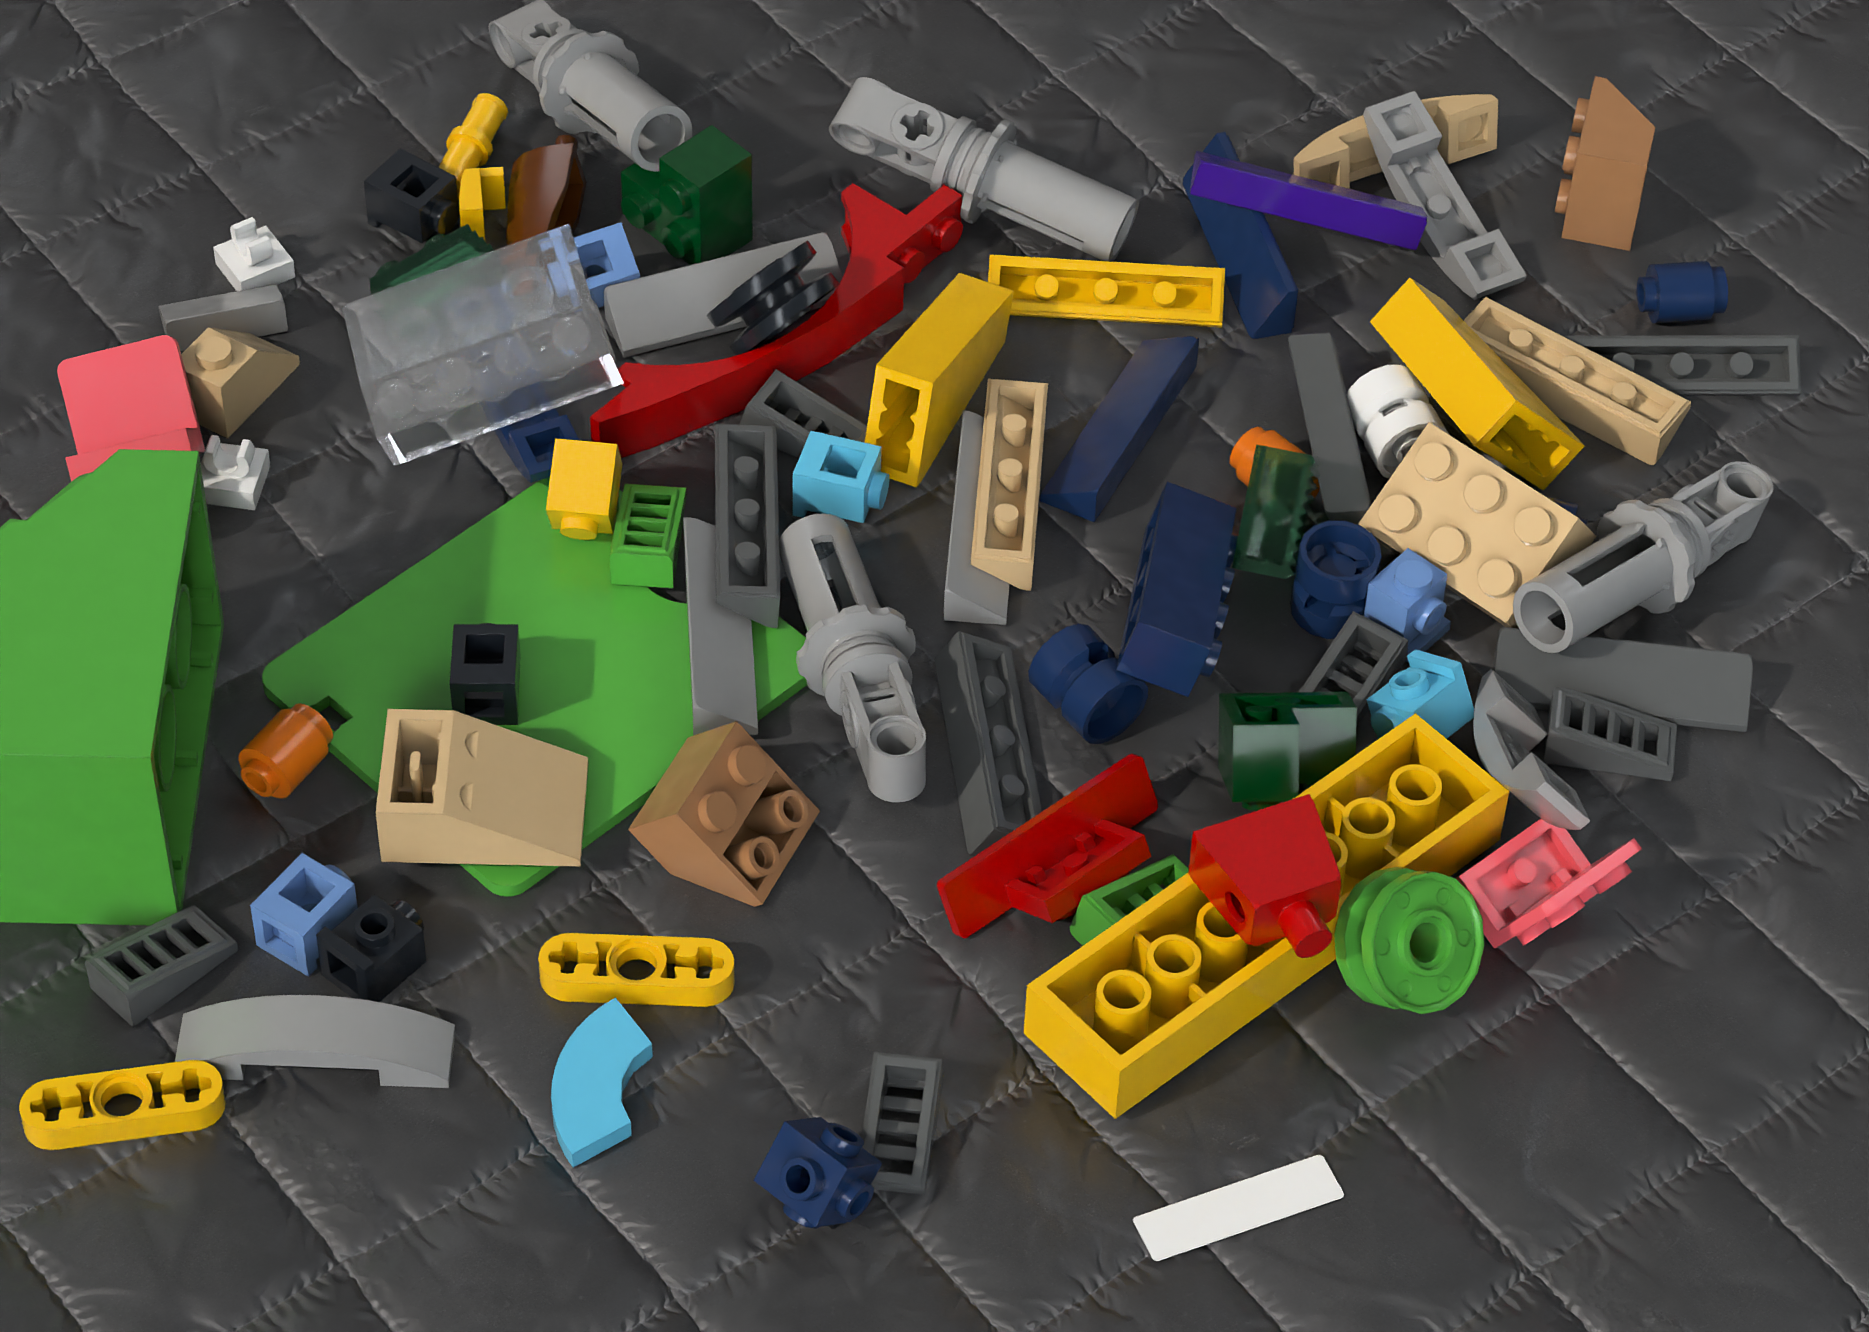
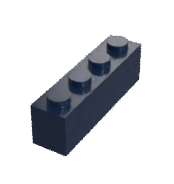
(1180, 591)

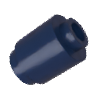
(1682, 291)

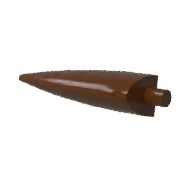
(545, 190)

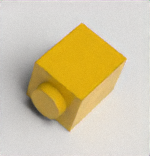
(584, 488)

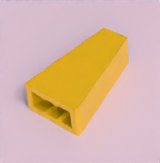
(934, 374)
(1475, 386)

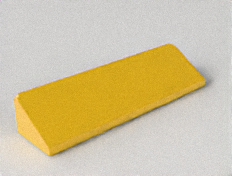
(1111, 290)

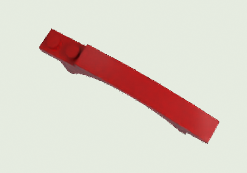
(884, 254)

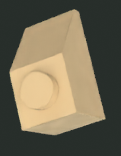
(233, 376)

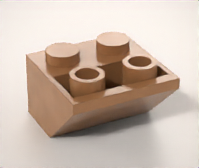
(1605, 168)
(725, 816)

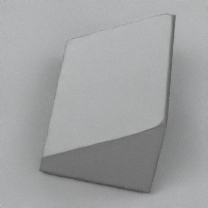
(248, 311)

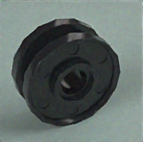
(773, 299)

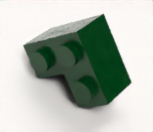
(697, 199)
(1282, 743)

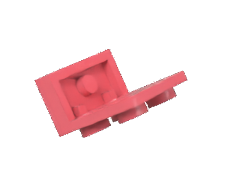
(128, 400)
(1539, 882)

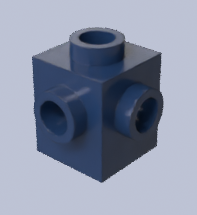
(819, 1172)

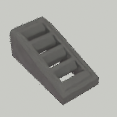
(796, 402)
(1370, 639)
(1572, 742)
(139, 998)
(908, 1073)

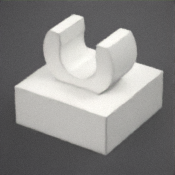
(253, 257)
(234, 473)

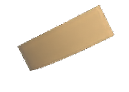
(1347, 152)

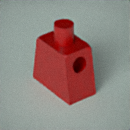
(1271, 875)

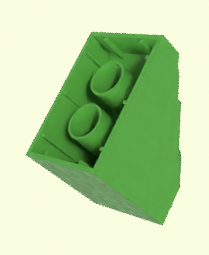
(106, 692)

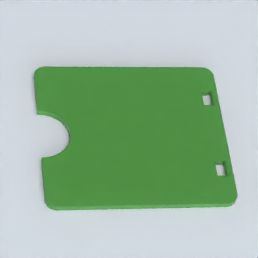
(596, 663)

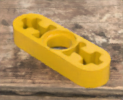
(657, 989)
(98, 1088)

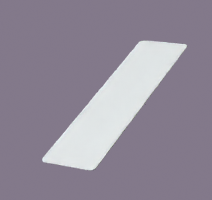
(1238, 1207)

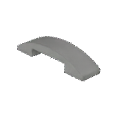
(1417, 175)
(1503, 735)
(322, 1033)

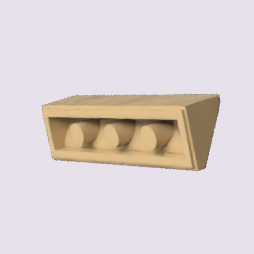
(1583, 384)
(1009, 480)

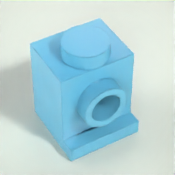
(838, 478)
(1430, 688)

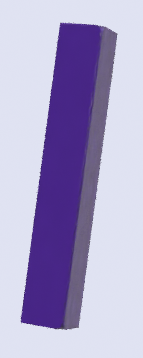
(1307, 201)

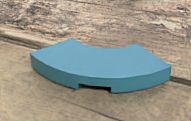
(592, 1081)

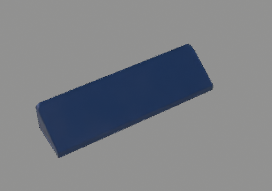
(1251, 257)
(1121, 426)

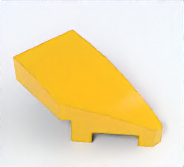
(480, 191)

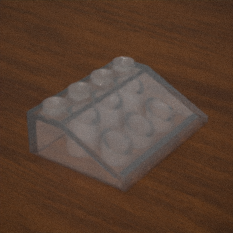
(480, 345)

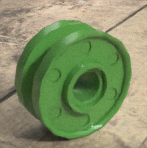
(1409, 940)

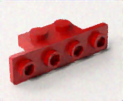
(1056, 854)

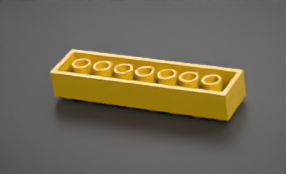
(1179, 976)

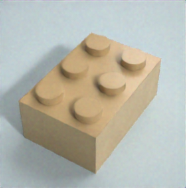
(1472, 522)

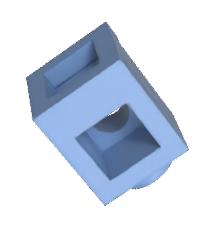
(608, 257)
(1409, 600)
(298, 908)

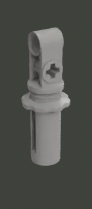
(590, 83)
(984, 169)
(1643, 556)
(857, 656)

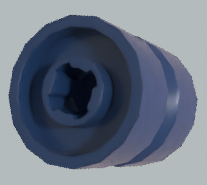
(1333, 576)
(1081, 677)

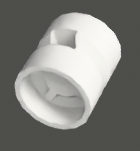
(1390, 414)

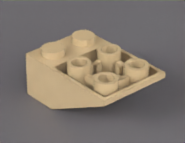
(476, 794)

